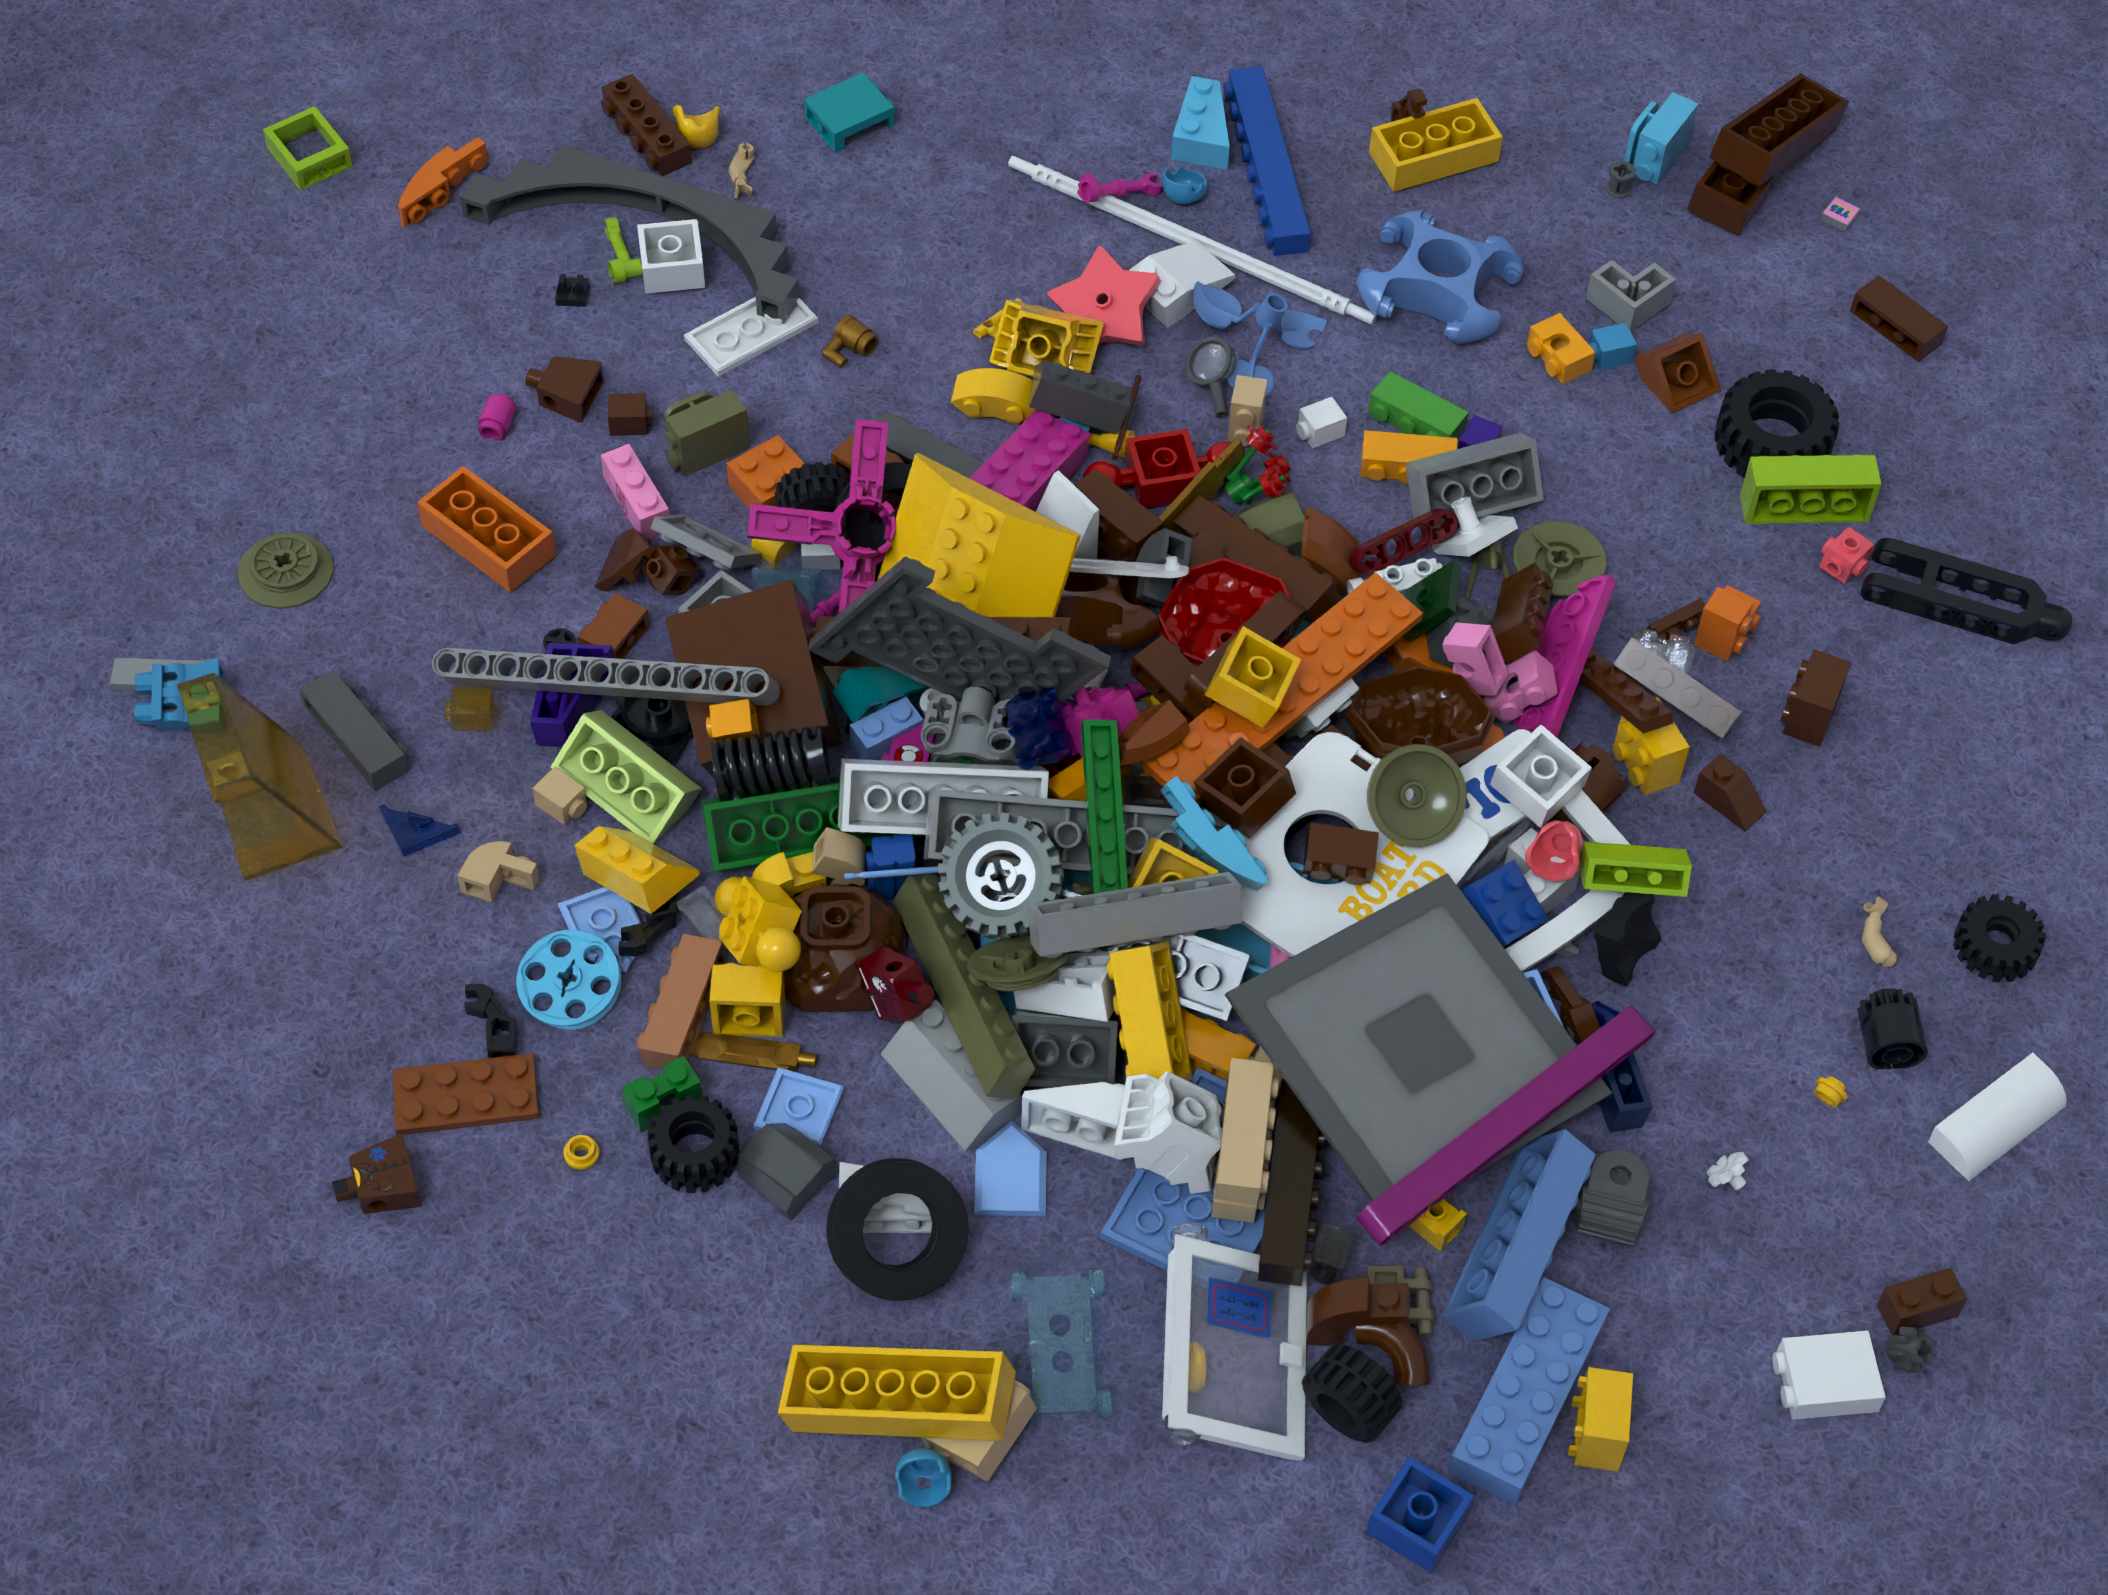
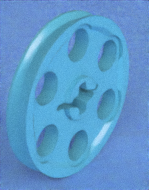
(560, 968)

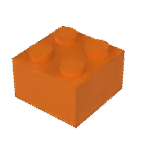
(760, 469)

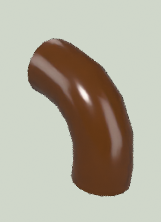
(1402, 1347)

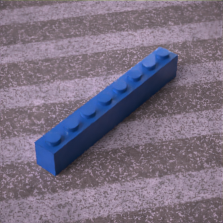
(1267, 161)

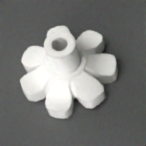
(1728, 1170)

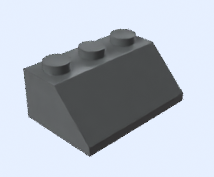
(1079, 396)

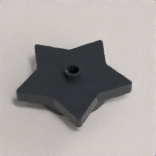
(656, 722)

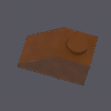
(1730, 792)

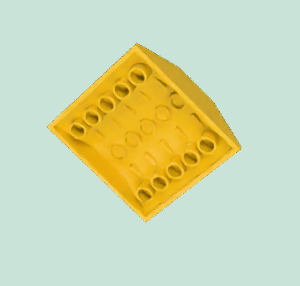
(980, 544)

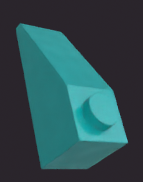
(873, 688)

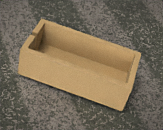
(1245, 1140)

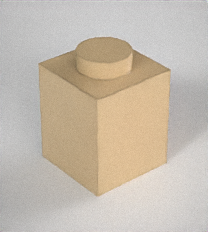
(560, 796)

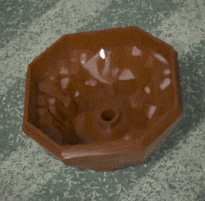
(1422, 709)
(835, 933)

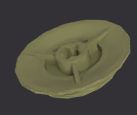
(1552, 541)
(292, 584)
(1013, 964)

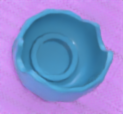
(1184, 186)
(925, 1464)

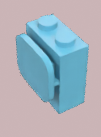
(1660, 136)

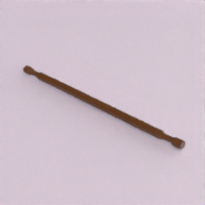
(1125, 423)

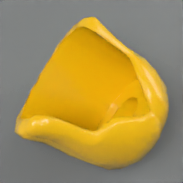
(698, 130)

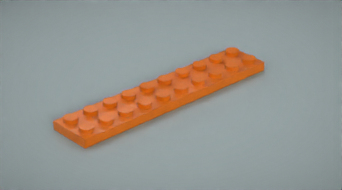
(1330, 655)

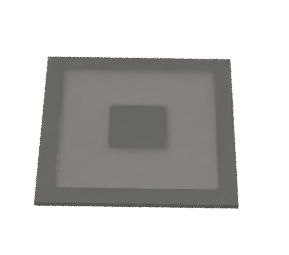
(1406, 1033)

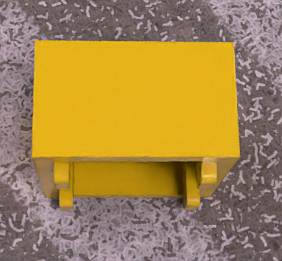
(1602, 1419)

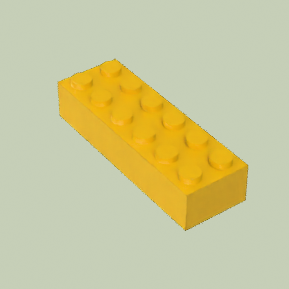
(897, 1392)

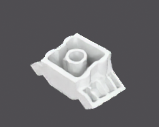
(1170, 1129)

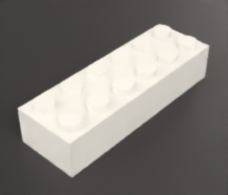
(895, 794)

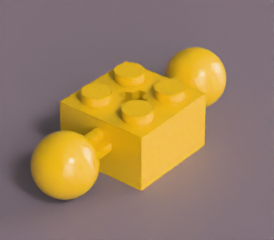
(758, 923)

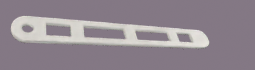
(1170, 569)

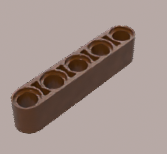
(1272, 621)

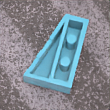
(1201, 126)

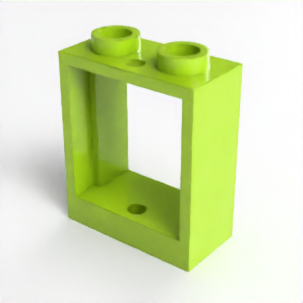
(307, 171)

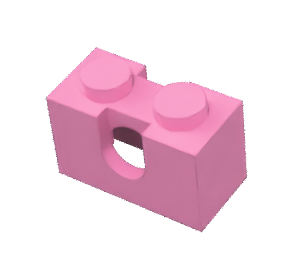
(1464, 649)
(1534, 686)

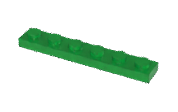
(1104, 805)

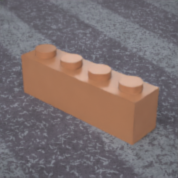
(682, 1001)

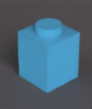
(1613, 346)

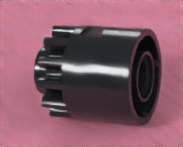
(1892, 1029)

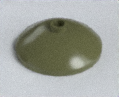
(1436, 798)

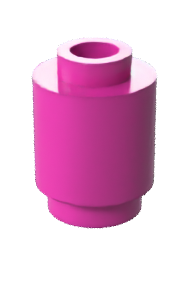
(496, 416)

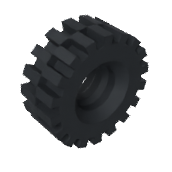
(1993, 957)

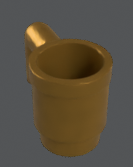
(852, 335)

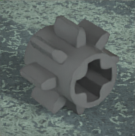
(1909, 1349)

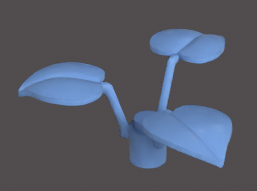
(1221, 308)

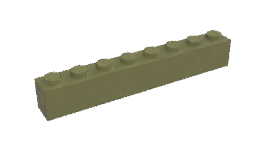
(969, 1002)

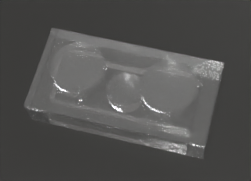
(701, 913)

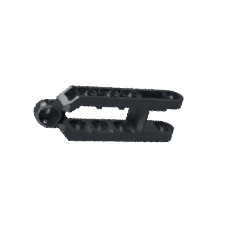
(1920, 598)

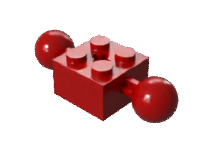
(1159, 466)

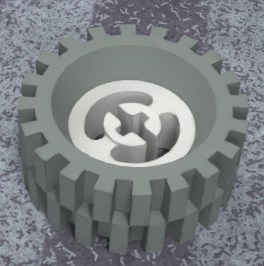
(965, 889)

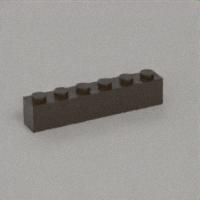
(1291, 1193)

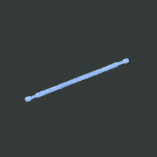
(896, 872)

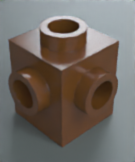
(670, 570)

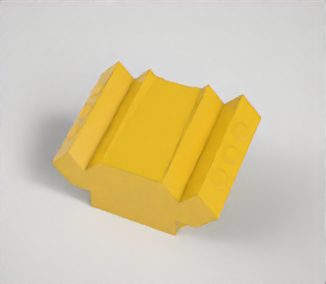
(1038, 334)

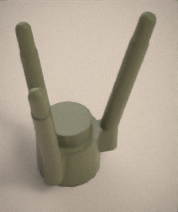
(1490, 559)

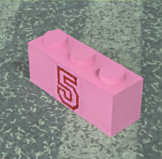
(633, 489)

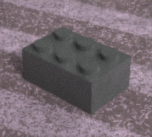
(1067, 1048)

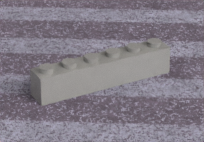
(1135, 914)

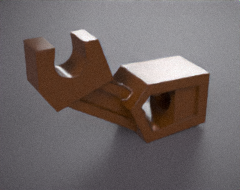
(1409, 105)
(1575, 1011)

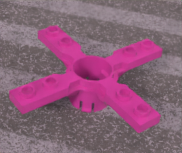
(826, 527)

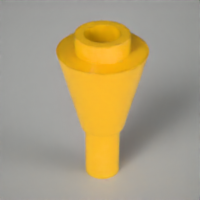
(1107, 442)

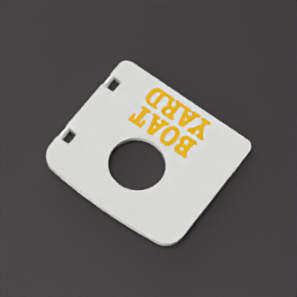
(1302, 913)

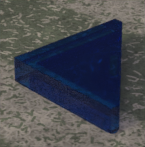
(416, 831)

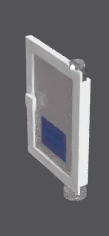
(1232, 1350)

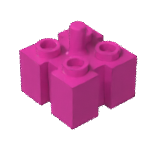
(1098, 705)

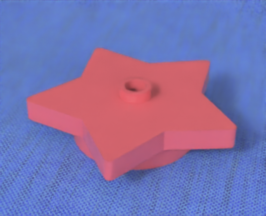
(1109, 296)

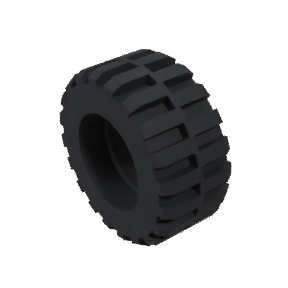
(1780, 398)

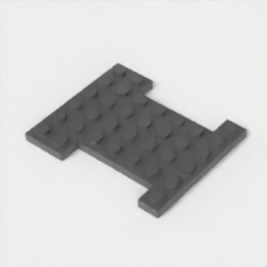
(950, 645)

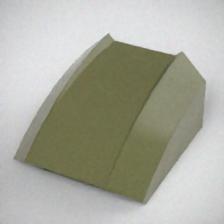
(1279, 519)

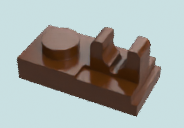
(1685, 617)

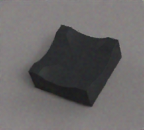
(1626, 936)

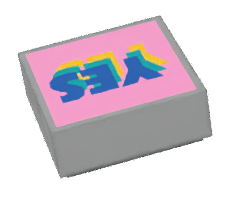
(1840, 213)

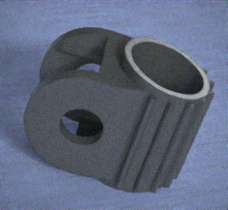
(1613, 1202)

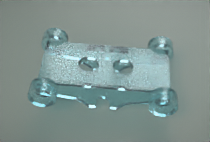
(1070, 1298)

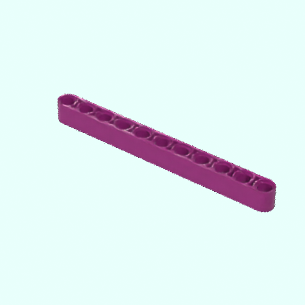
(1504, 1126)

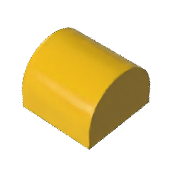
(772, 550)

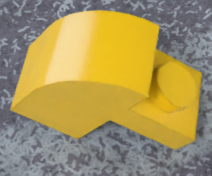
(791, 873)

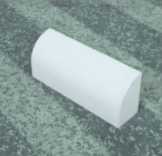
(1999, 1117)

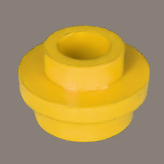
(1830, 1091)
(577, 1143)

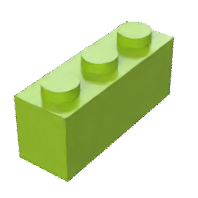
(1635, 869)

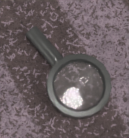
(1210, 366)

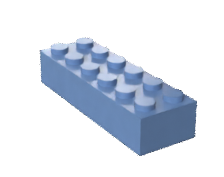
(1519, 1236)
(1528, 1391)

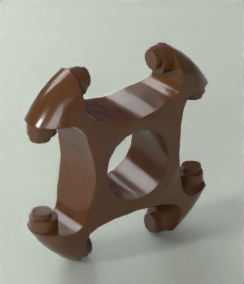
(1107, 610)

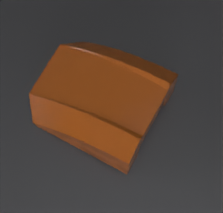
(1328, 547)
(1151, 733)

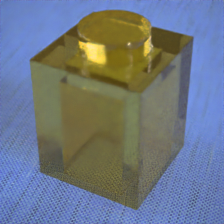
(471, 709)

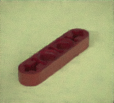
(1402, 538)

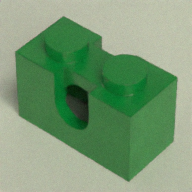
(643, 1095)

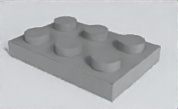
(705, 541)

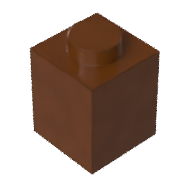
(629, 414)

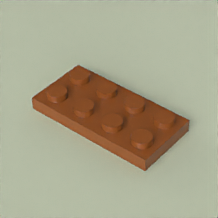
(465, 1094)

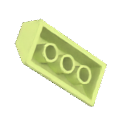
(625, 776)

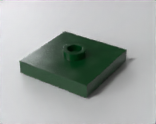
(1435, 597)

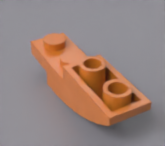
(431, 183)

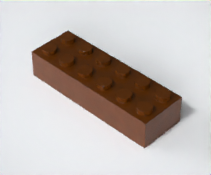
(1778, 129)

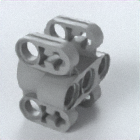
(969, 729)

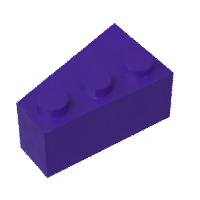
(559, 712)

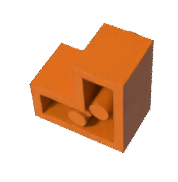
(1726, 622)

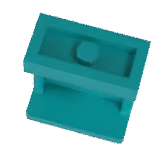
(847, 110)

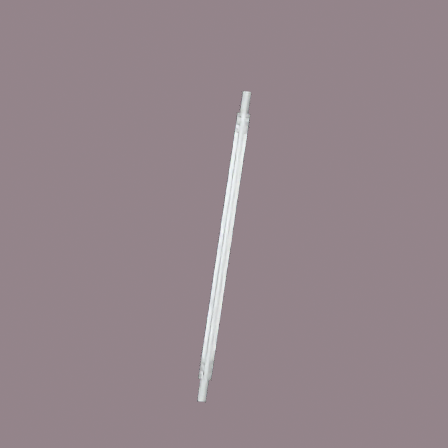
(1181, 235)

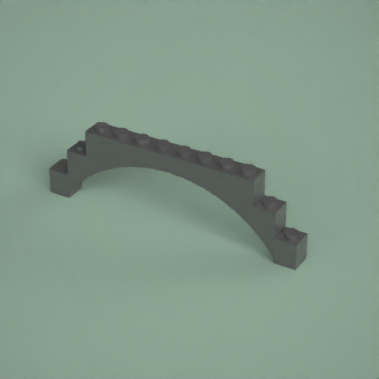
(582, 177)

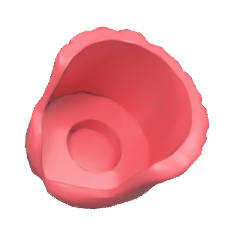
(1557, 840)

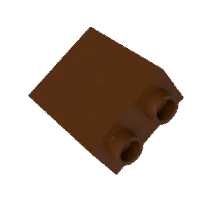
(766, 632)

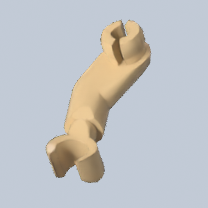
(738, 168)
(1872, 938)

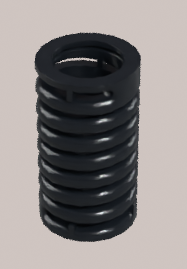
(772, 775)

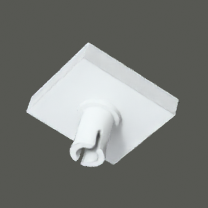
(1473, 532)

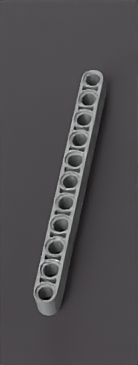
(616, 684)

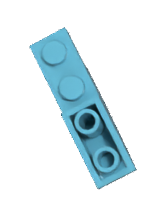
(1220, 849)

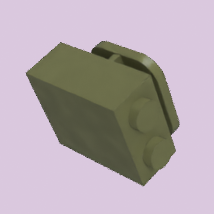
(705, 430)

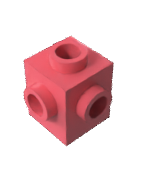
(1846, 555)

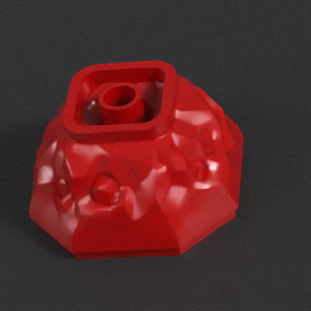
(1214, 604)

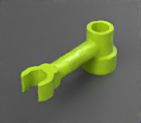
(624, 266)

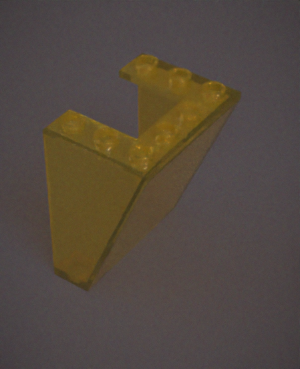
(258, 778)

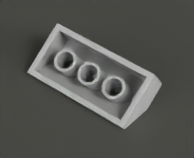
(941, 1076)

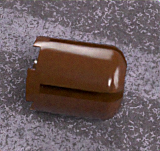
(1603, 783)

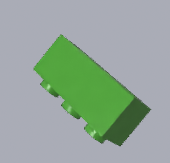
(1415, 409)

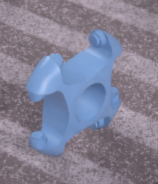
(1443, 298)

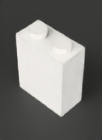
(1829, 1375)

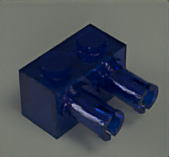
(1038, 728)

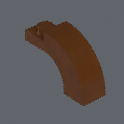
(1354, 1304)

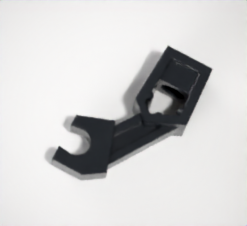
(642, 936)
(488, 1007)

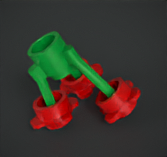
(1273, 479)

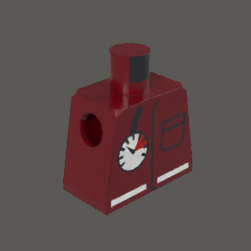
(894, 985)

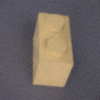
(1246, 407)

